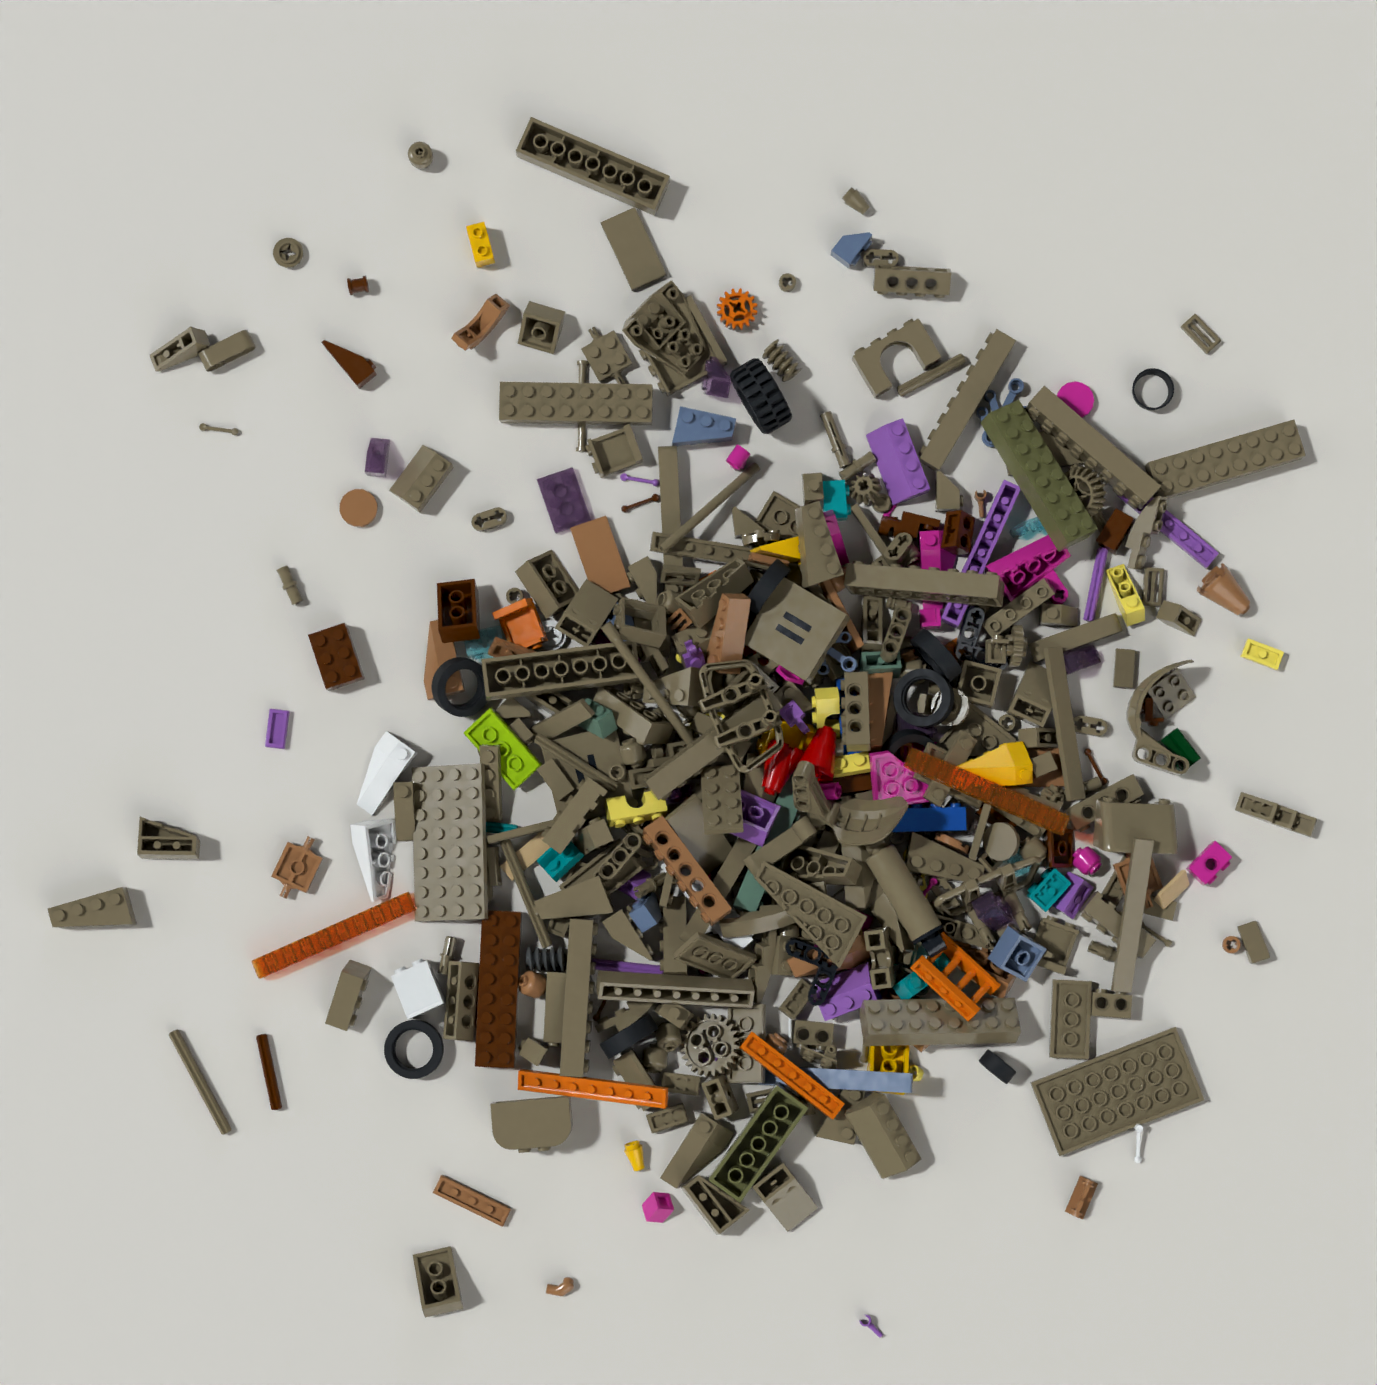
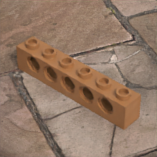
(661, 828)

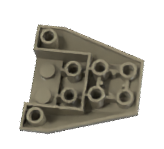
(666, 329)

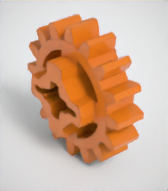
(731, 304)

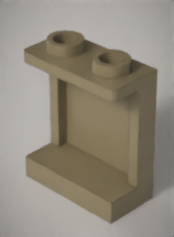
(614, 451)
(1058, 940)

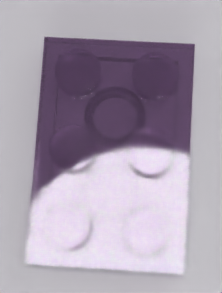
(563, 500)

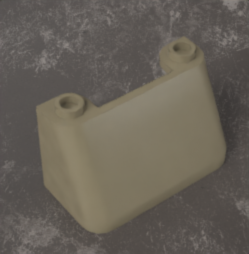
(1121, 822)

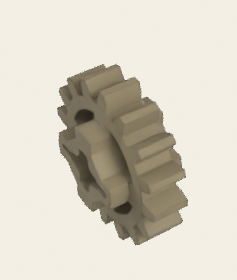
(1017, 645)

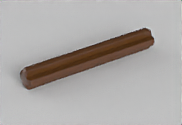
(269, 1073)

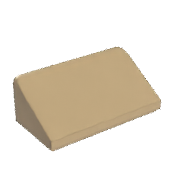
(1172, 889)

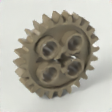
(695, 1054)

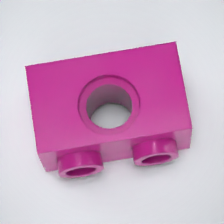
(1198, 866)

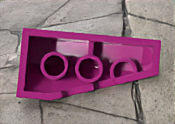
(934, 556)

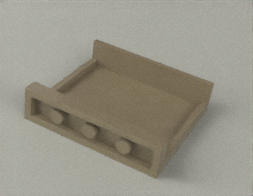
(672, 381)

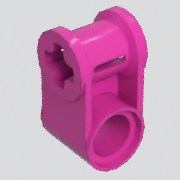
(1058, 586)

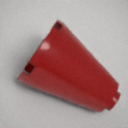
(822, 753)
(779, 768)

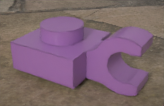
(693, 657)
(793, 715)

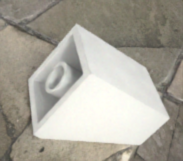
(418, 988)

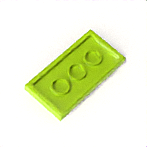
(516, 759)

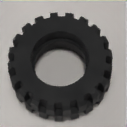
(761, 396)

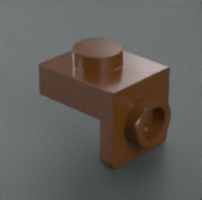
(1147, 713)

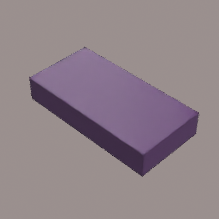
(277, 728)

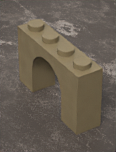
(911, 336)

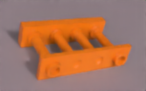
(946, 989)

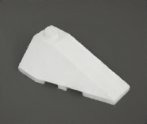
(386, 766)
(373, 848)

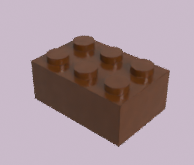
(458, 611)
(336, 656)

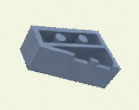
(702, 427)

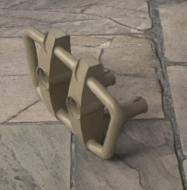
(768, 721)
(1007, 889)

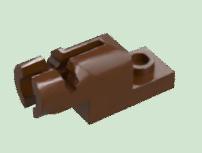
(909, 524)

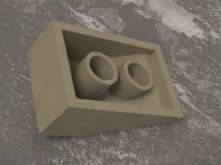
(437, 1282)

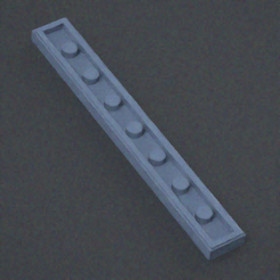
(853, 1079)

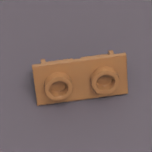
(1081, 1197)

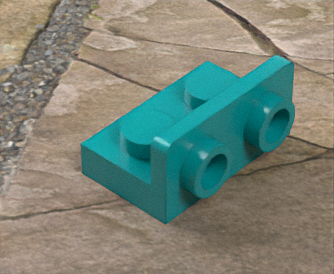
(559, 864)
(1048, 888)

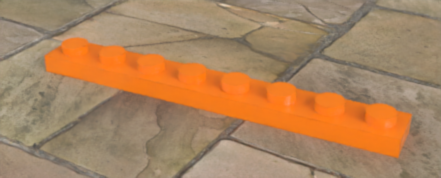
(593, 1088)

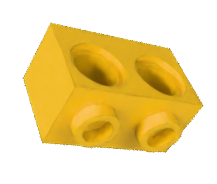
(480, 244)

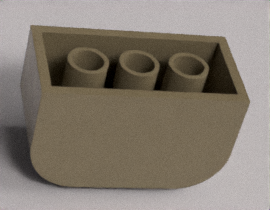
(531, 1123)

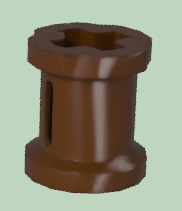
(358, 285)

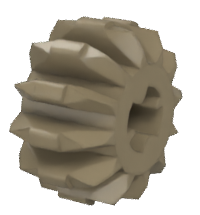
(862, 483)

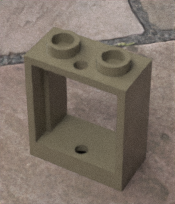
(642, 610)

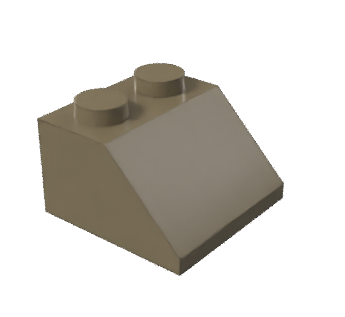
(541, 327)

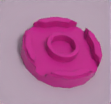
(1077, 397)

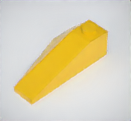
(1004, 765)

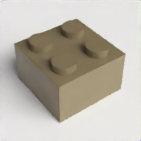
(979, 683)

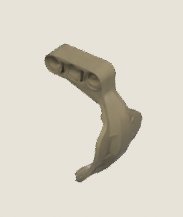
(1143, 739)
(852, 822)

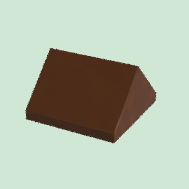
(1059, 849)

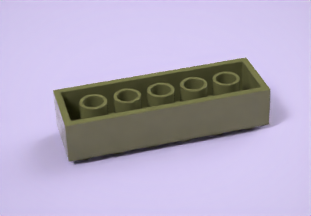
(758, 1142)

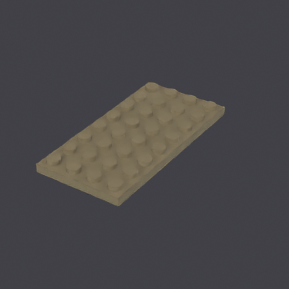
(450, 843)
(1117, 1091)

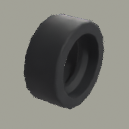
(997, 1066)

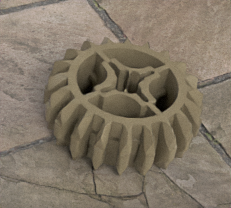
(1088, 488)

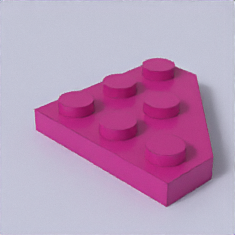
(893, 780)

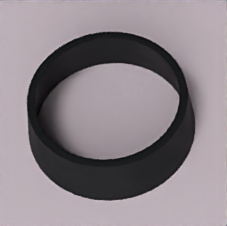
(1153, 371)

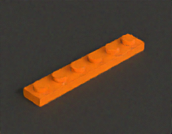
(792, 1075)

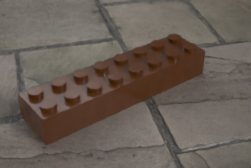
(498, 989)

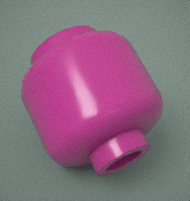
(1087, 860)

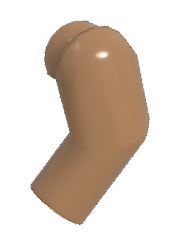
(562, 1289)

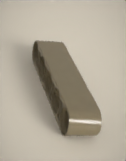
(1077, 636)

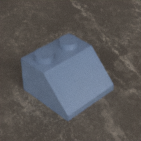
(1016, 953)

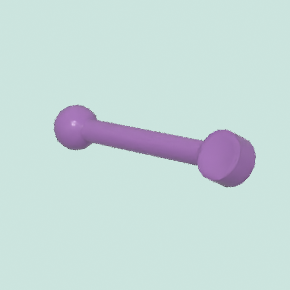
(624, 477)

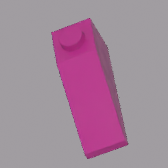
(836, 536)

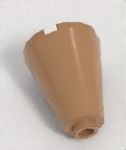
(1224, 590)

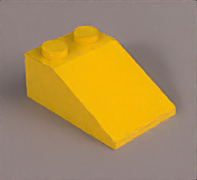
(783, 549)
(889, 1060)

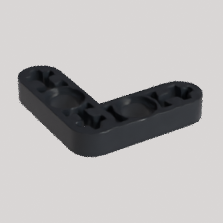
(970, 643)
(823, 967)

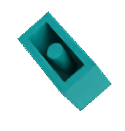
(835, 498)

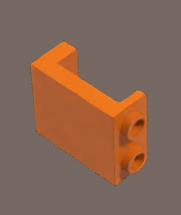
(522, 624)

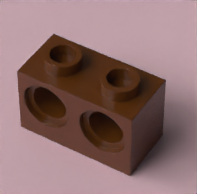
(958, 532)

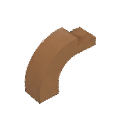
(482, 323)

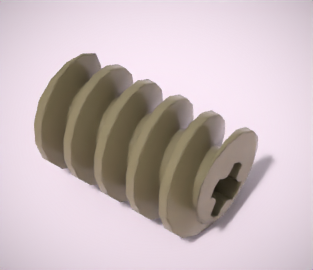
(780, 361)

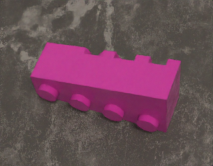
(1027, 566)

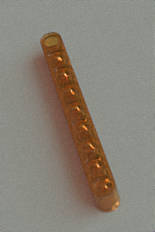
(986, 791)
(333, 935)

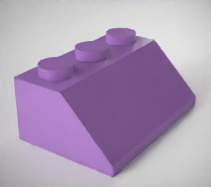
(757, 818)
(848, 991)

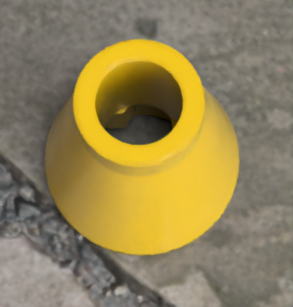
(634, 1153)

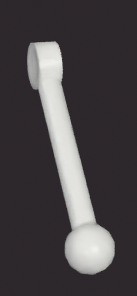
(790, 1045)
(1138, 1127)

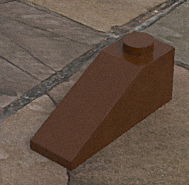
(353, 364)

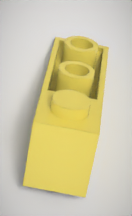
(1126, 595)

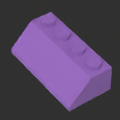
(898, 462)

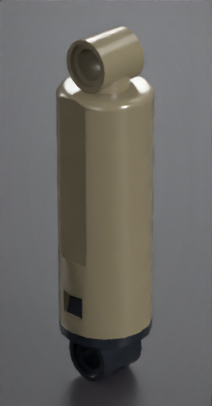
(905, 897)

